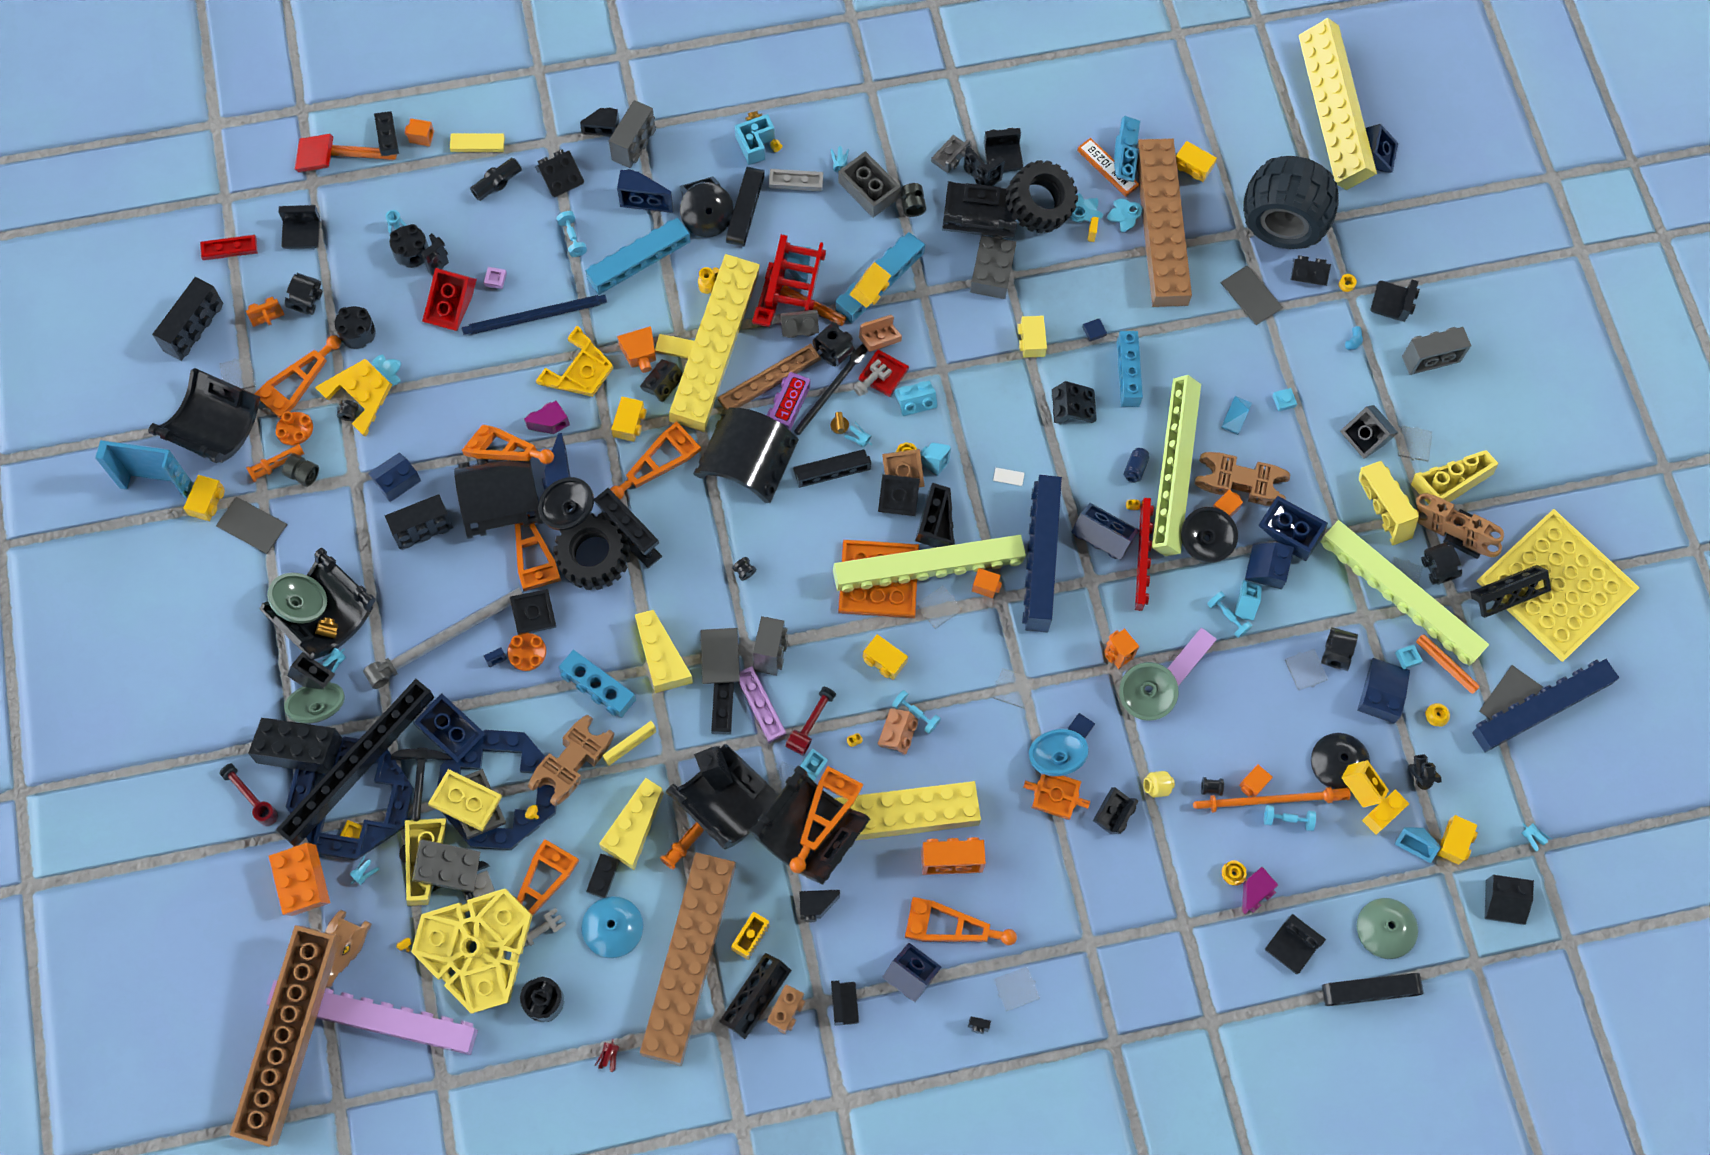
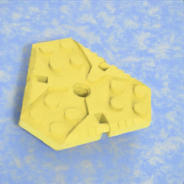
(481, 977)

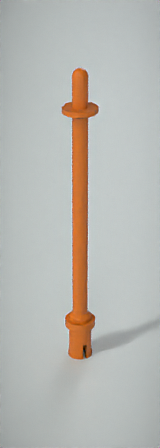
(1328, 795)

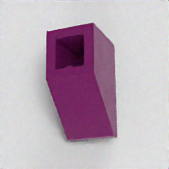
(548, 419)
(1256, 888)

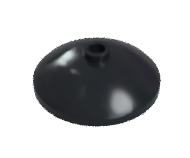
(694, 206)
(560, 498)
(1217, 526)
(1327, 760)

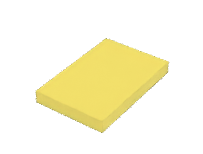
(465, 800)

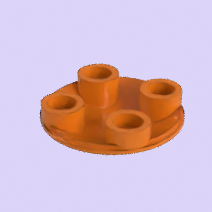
(294, 428)
(526, 651)

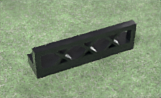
(1507, 585)
(758, 996)

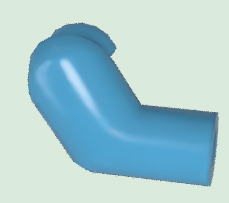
(1356, 340)

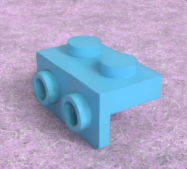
(916, 398)

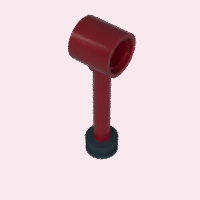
(799, 740)
(229, 772)

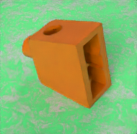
(638, 348)

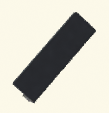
(832, 468)

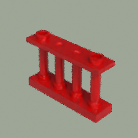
(782, 264)

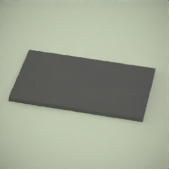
(1251, 295)
(251, 525)
(720, 655)
(1511, 689)

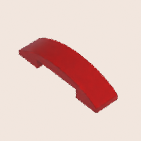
(762, 315)

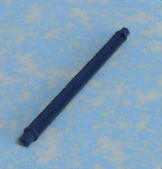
(534, 314)

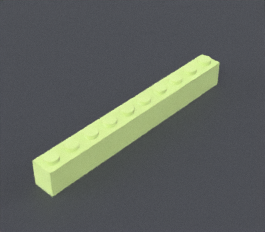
(1176, 465)
(928, 563)
(1404, 593)

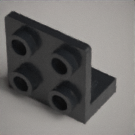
(982, 173)
(300, 226)
(1294, 944)

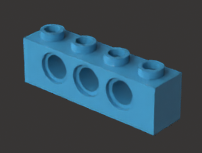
(1129, 369)
(576, 662)

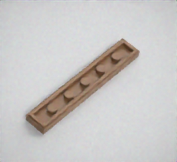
(769, 378)

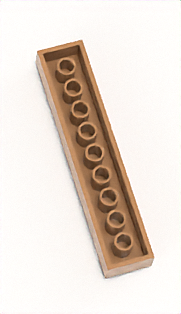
(1163, 223)
(688, 959)
(285, 1036)

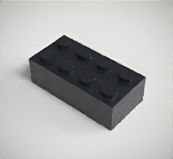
(188, 318)
(295, 745)

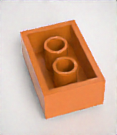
(953, 856)
(299, 879)

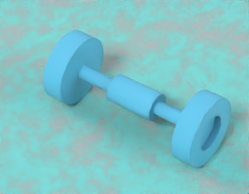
(577, 248)
(1229, 614)
(900, 699)
(1310, 818)

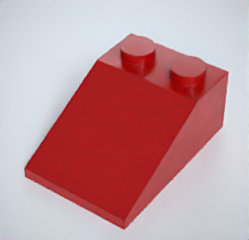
(448, 299)

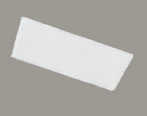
(1008, 476)

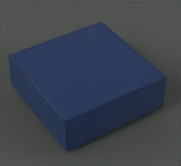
(1094, 330)
(495, 657)
(1081, 725)

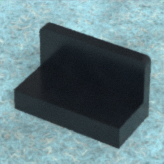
(844, 1003)

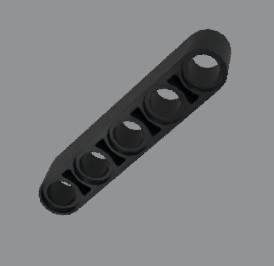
(745, 206)
(1372, 989)

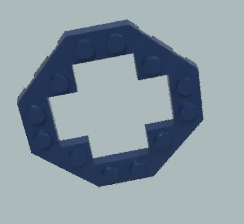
(531, 757)
(372, 832)

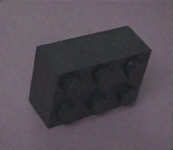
(419, 521)

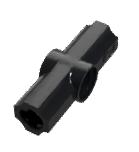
(495, 179)

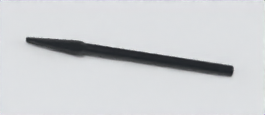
(855, 358)

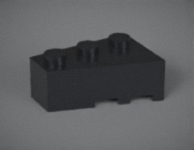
(936, 519)

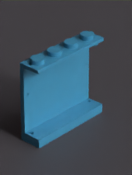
(130, 460)

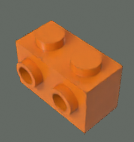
(1120, 648)

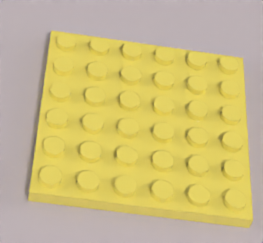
(1582, 582)

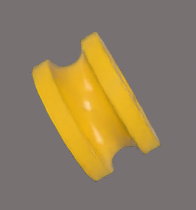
(1347, 288)

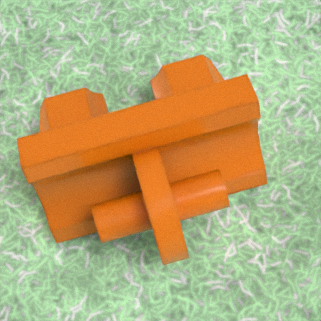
(265, 312)

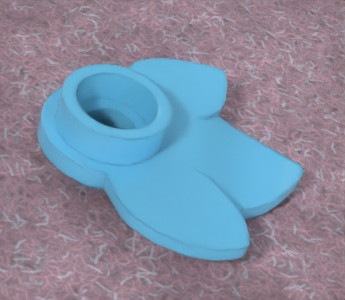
(1086, 208)
(1122, 214)
(388, 368)

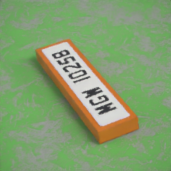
(1105, 165)

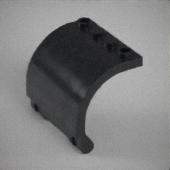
(978, 210)
(211, 418)
(748, 451)
(496, 494)
(345, 604)
(730, 810)
(785, 821)

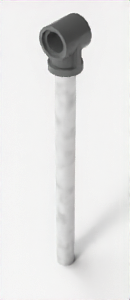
(379, 673)

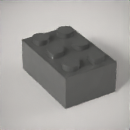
(632, 134)
(869, 184)
(993, 267)
(1436, 350)
(770, 646)

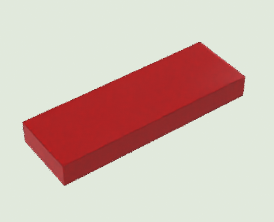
(228, 247)

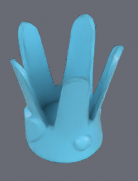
(841, 160)
(393, 218)
(863, 437)
(335, 655)
(1532, 832)
(358, 875)

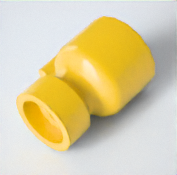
(707, 279)

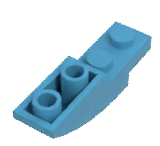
(1125, 149)

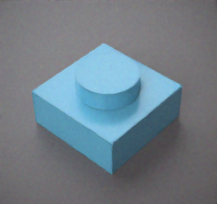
(1284, 399)
(1408, 657)

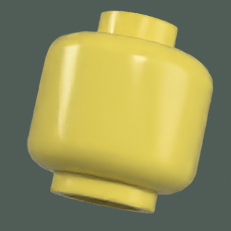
(1158, 784)

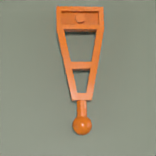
(275, 400)
(486, 434)
(679, 440)
(538, 575)
(840, 785)
(556, 859)
(919, 920)

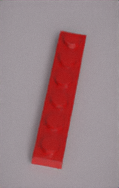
(1144, 562)

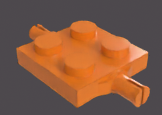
(1056, 795)

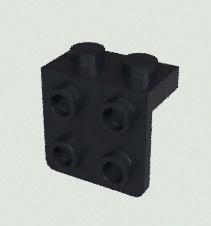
(1004, 144)
(560, 173)
(1395, 300)
(1073, 401)

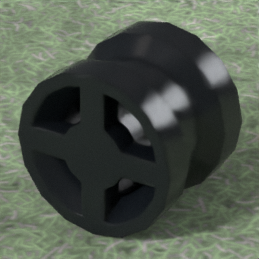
(347, 410)
(744, 568)

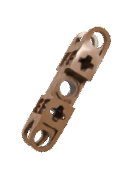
(1255, 481)
(1470, 527)
(562, 771)

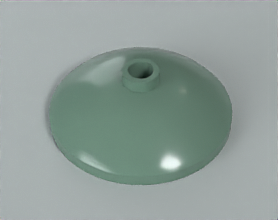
(300, 591)
(1147, 704)
(314, 705)
(1376, 934)

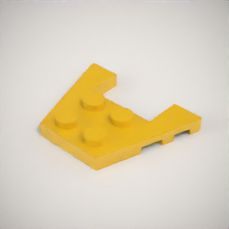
(585, 372)
(365, 386)

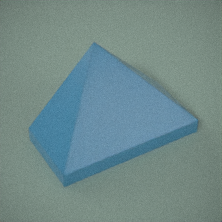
(1236, 415)
(1418, 842)

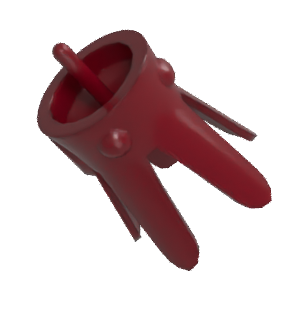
(609, 1053)

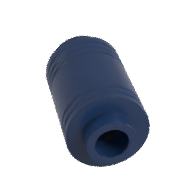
(1136, 465)

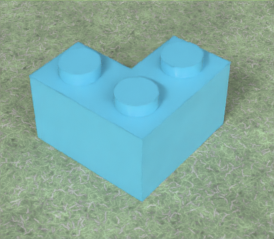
(752, 136)

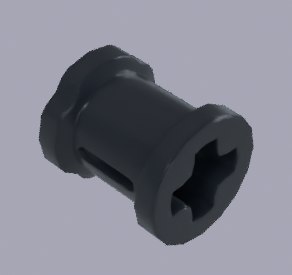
(1212, 786)

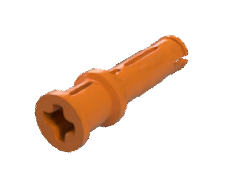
(264, 464)
(680, 849)

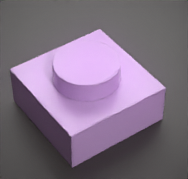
(495, 278)

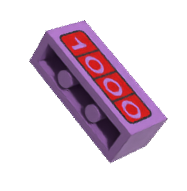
(790, 399)

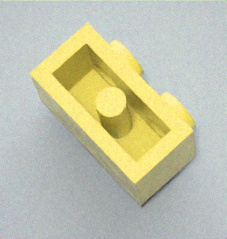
(1032, 336)

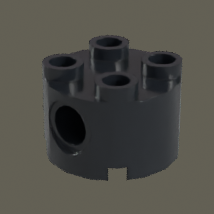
(407, 245)
(303, 293)
(354, 327)
(834, 344)
(1442, 563)
(1339, 649)
(542, 999)

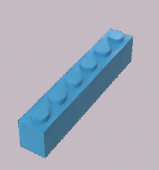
(637, 256)
(895, 262)

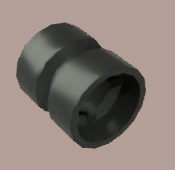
(913, 199)
(298, 468)

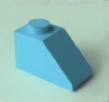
(935, 457)
(1248, 600)
(813, 764)

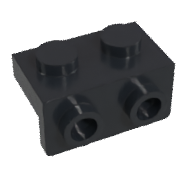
(435, 255)
(1310, 271)
(662, 380)
(1115, 811)

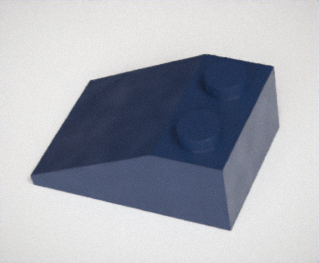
(642, 193)
(559, 466)
(1293, 527)
(1384, 691)
(449, 728)

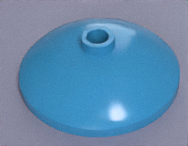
(1058, 752)
(617, 940)

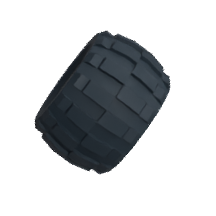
(1291, 202)

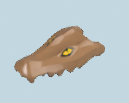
(350, 944)

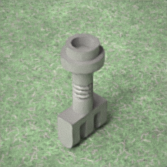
(861, 388)
(550, 923)

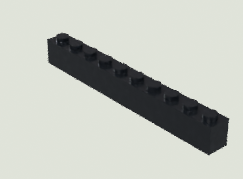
(355, 763)

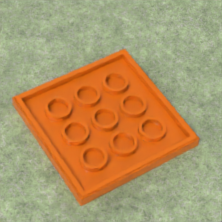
(889, 600)

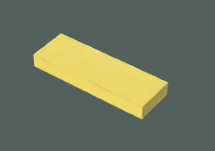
(477, 142)
(674, 346)
(629, 743)

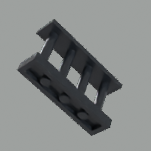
(639, 537)

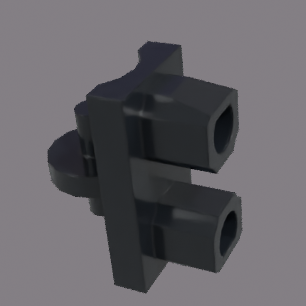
(1424, 772)

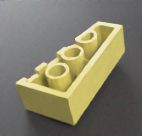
(1455, 477)
(1389, 502)
(662, 657)
(632, 826)
(429, 830)

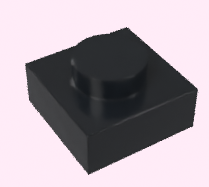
(979, 1025)

